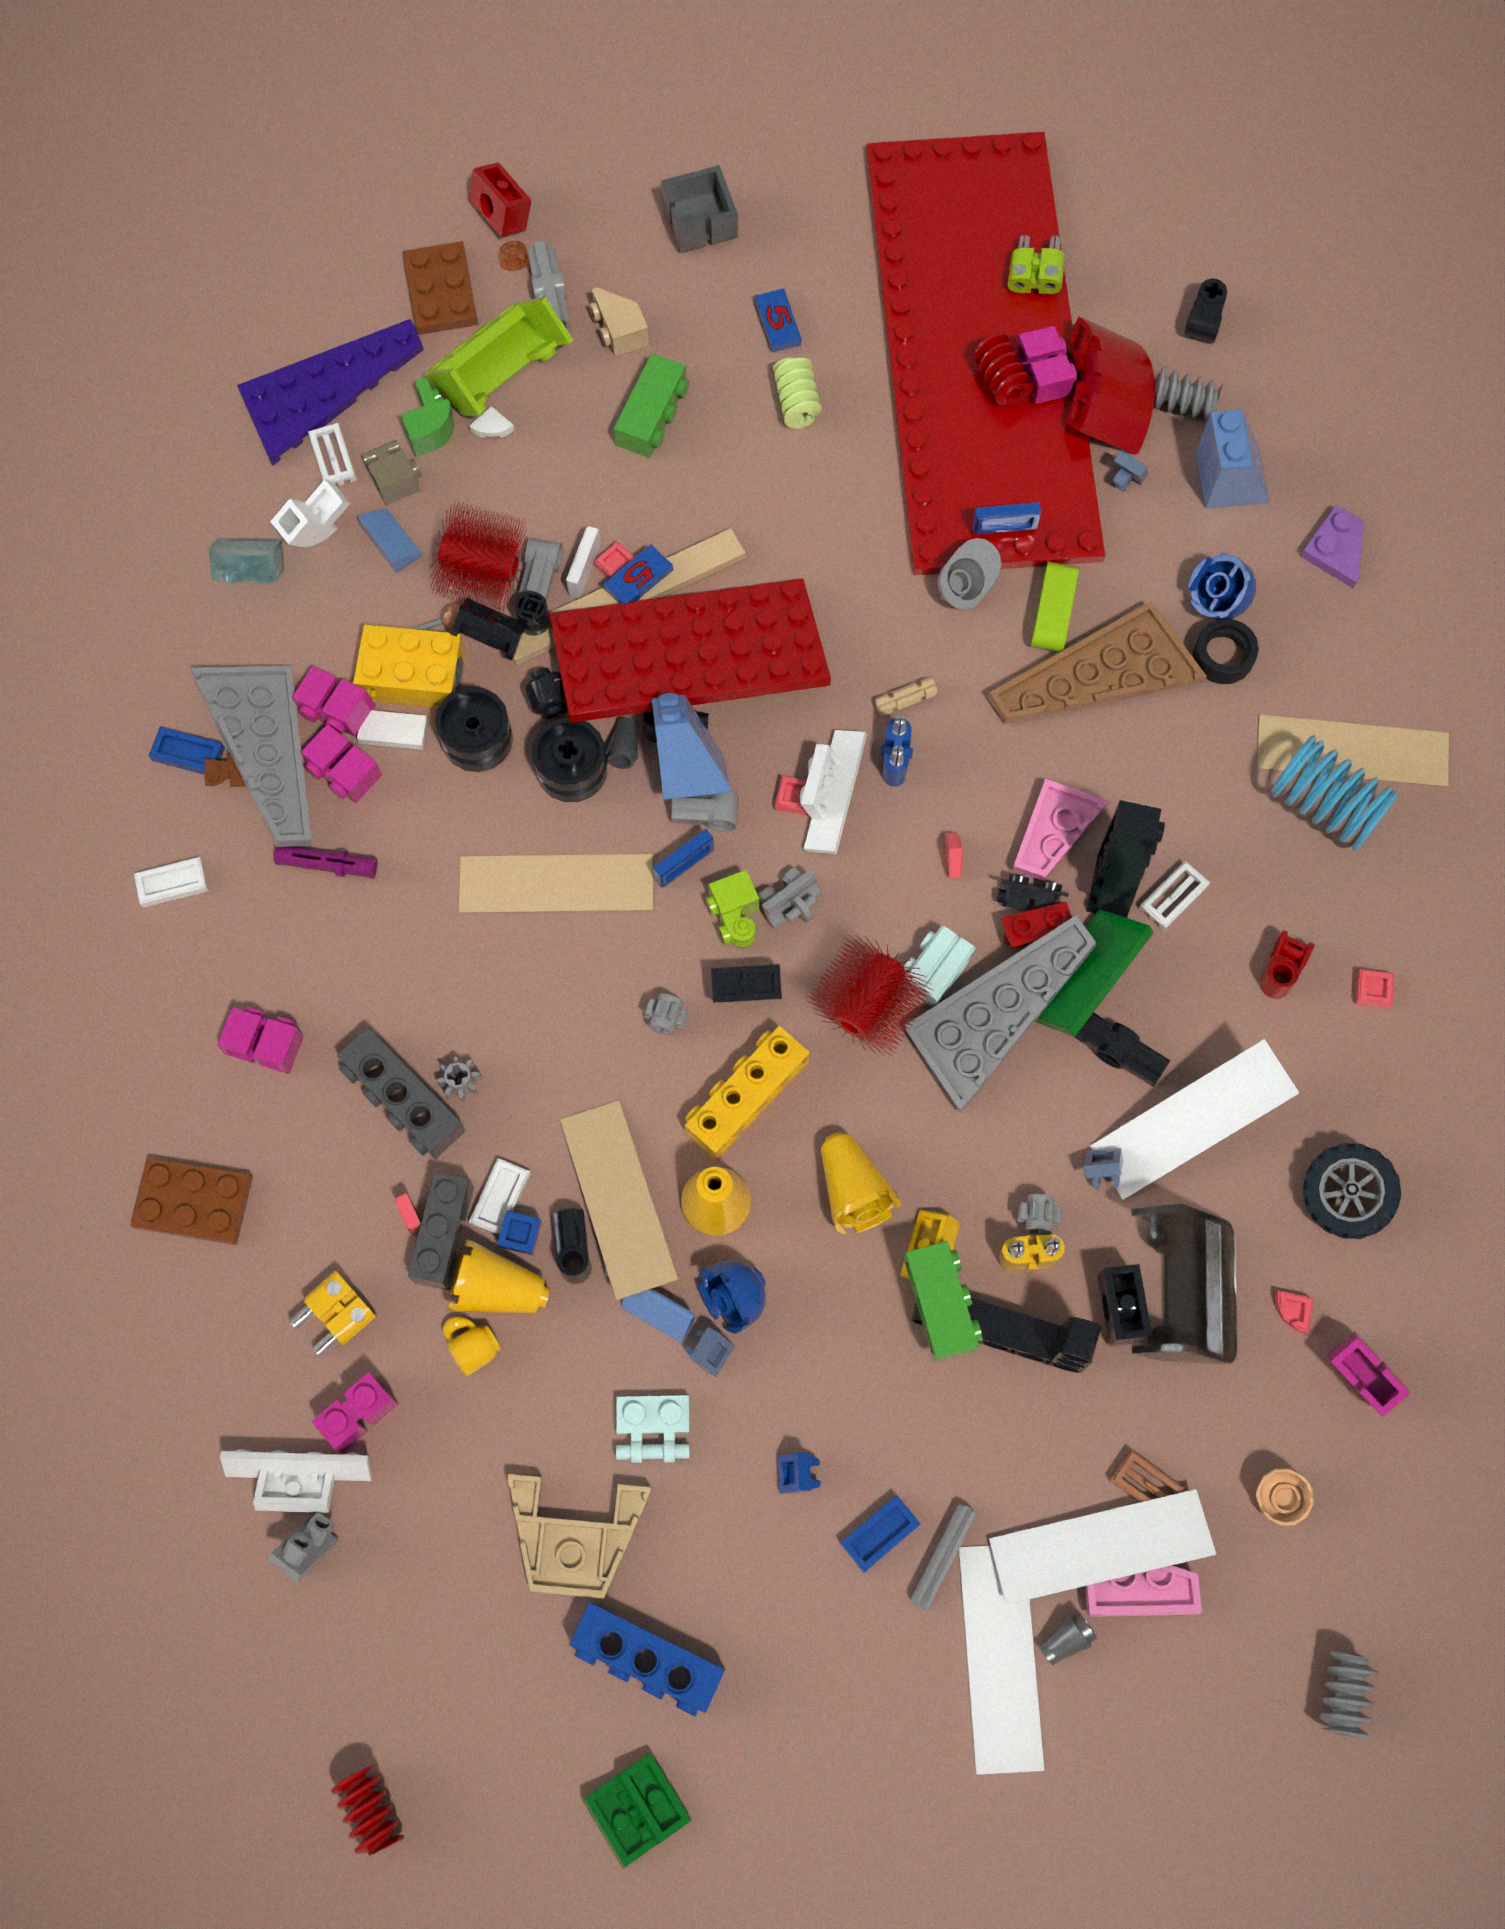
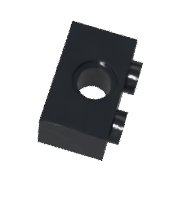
(1124, 1305)

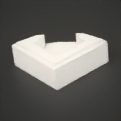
(491, 424)

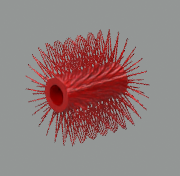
(478, 558)
(870, 995)

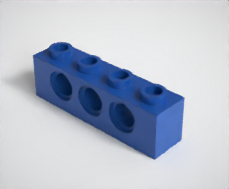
(599, 1622)

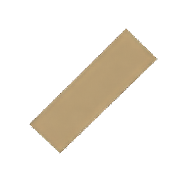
(1381, 750)
(556, 883)
(618, 1200)

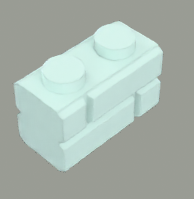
(941, 961)

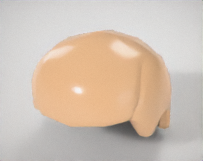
(1285, 1496)

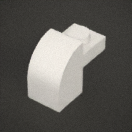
(311, 521)

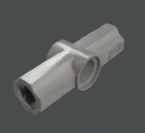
(547, 279)

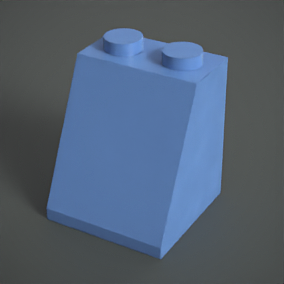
(1230, 462)
(686, 751)

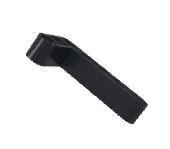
(1062, 1347)

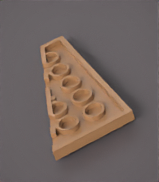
(1115, 663)

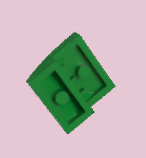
(636, 1810)

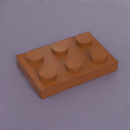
(440, 287)
(191, 1201)

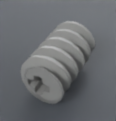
(1186, 394)
(1348, 1696)

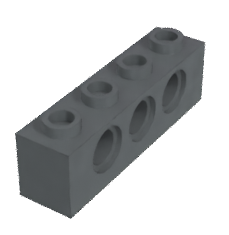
(370, 1051)

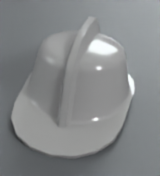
(969, 574)

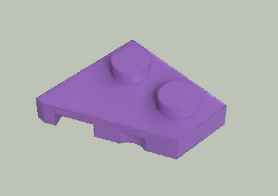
(1337, 546)

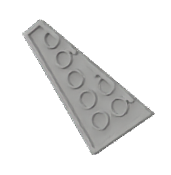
(262, 735)
(983, 1022)

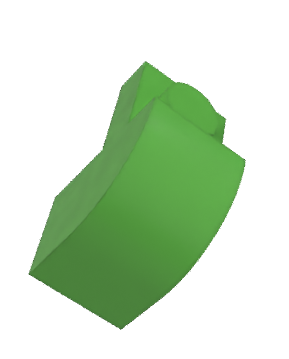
(431, 424)

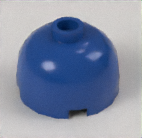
(1222, 587)
(734, 1292)

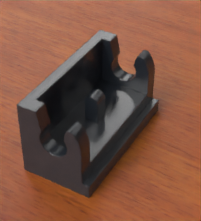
(489, 627)
(746, 983)

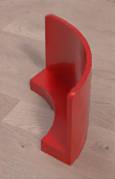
(1115, 389)

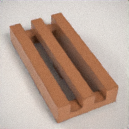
(1124, 1468)

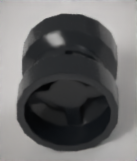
(536, 620)

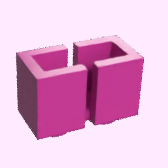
(1045, 357)
(338, 705)
(347, 769)
(253, 1037)
(1377, 1383)
(364, 1400)

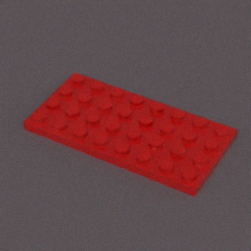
(688, 645)

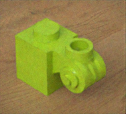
(731, 900)

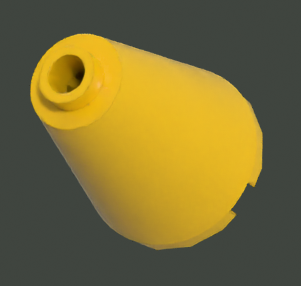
(855, 1186)
(716, 1201)
(495, 1284)

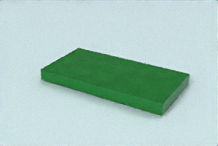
(1117, 945)

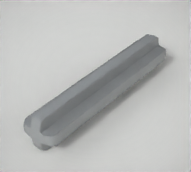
(943, 1556)

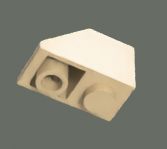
(620, 320)

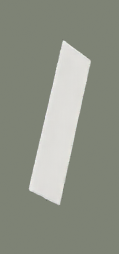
(1199, 1116)
(1102, 1546)
(999, 1670)

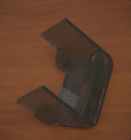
(1197, 1286)

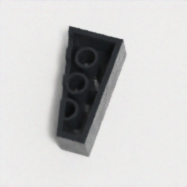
(1124, 856)

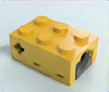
(409, 665)

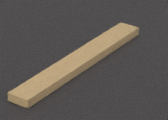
(688, 567)

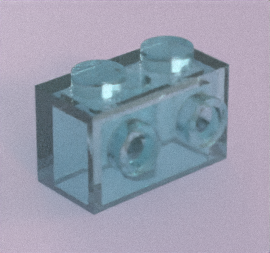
(246, 559)

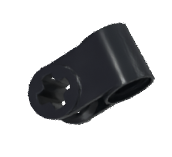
(1207, 311)

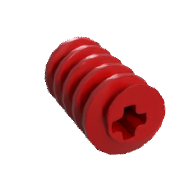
(1002, 370)
(366, 1812)

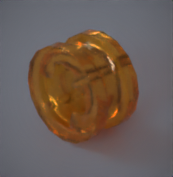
(513, 255)

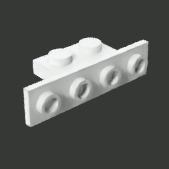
(830, 789)
(295, 1479)

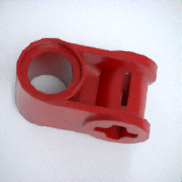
(1286, 960)

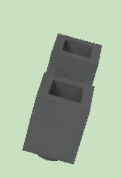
(436, 1242)

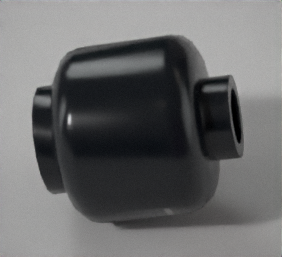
(545, 693)

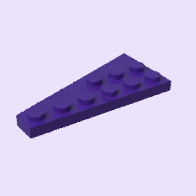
(323, 386)

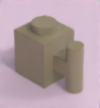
(392, 472)

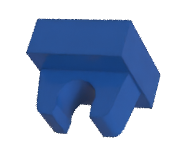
(519, 1233)
(796, 1473)

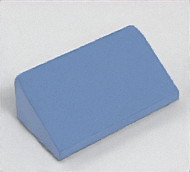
(389, 538)
(660, 1313)

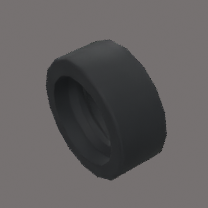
(1233, 630)

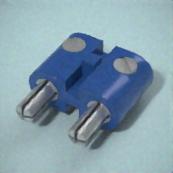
(896, 751)

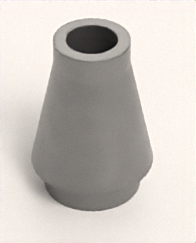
(1069, 1639)

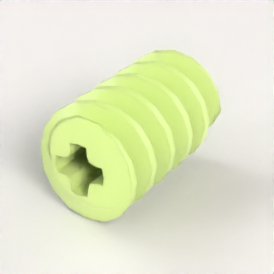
(797, 391)

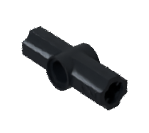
(1122, 1048)

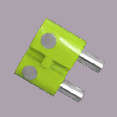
(1036, 270)

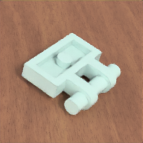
(652, 1416)

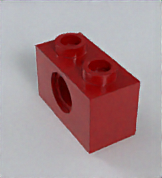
(499, 199)

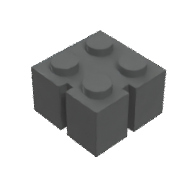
(699, 208)

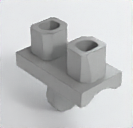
(793, 900)
(305, 1547)

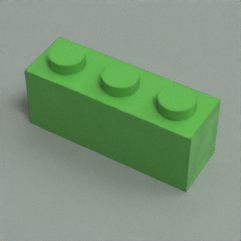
(651, 406)
(942, 1301)

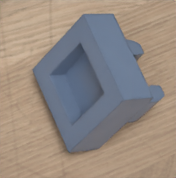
(1128, 470)
(1104, 1164)
(710, 1351)

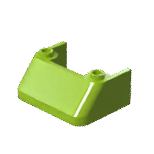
(496, 352)

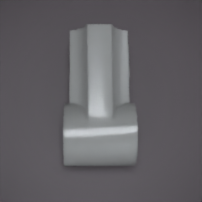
(541, 562)
(713, 810)

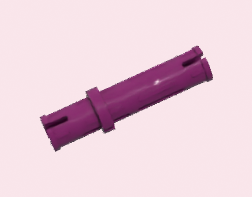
(339, 862)

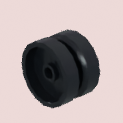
(474, 729)
(570, 760)

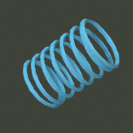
(1379, 805)

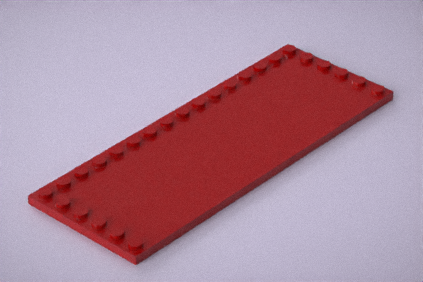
(944, 249)

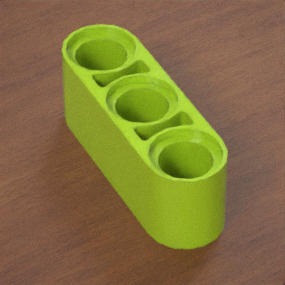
(1055, 607)

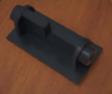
(1019, 891)

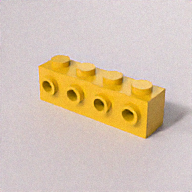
(746, 1092)

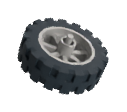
(1352, 1155)

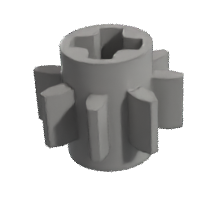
(666, 1014)
(450, 1077)
(1039, 1214)

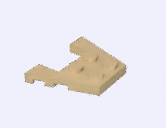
(573, 1554)

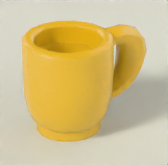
(472, 1348)

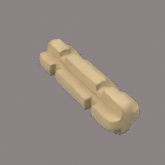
(906, 696)

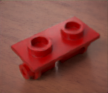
(1033, 924)

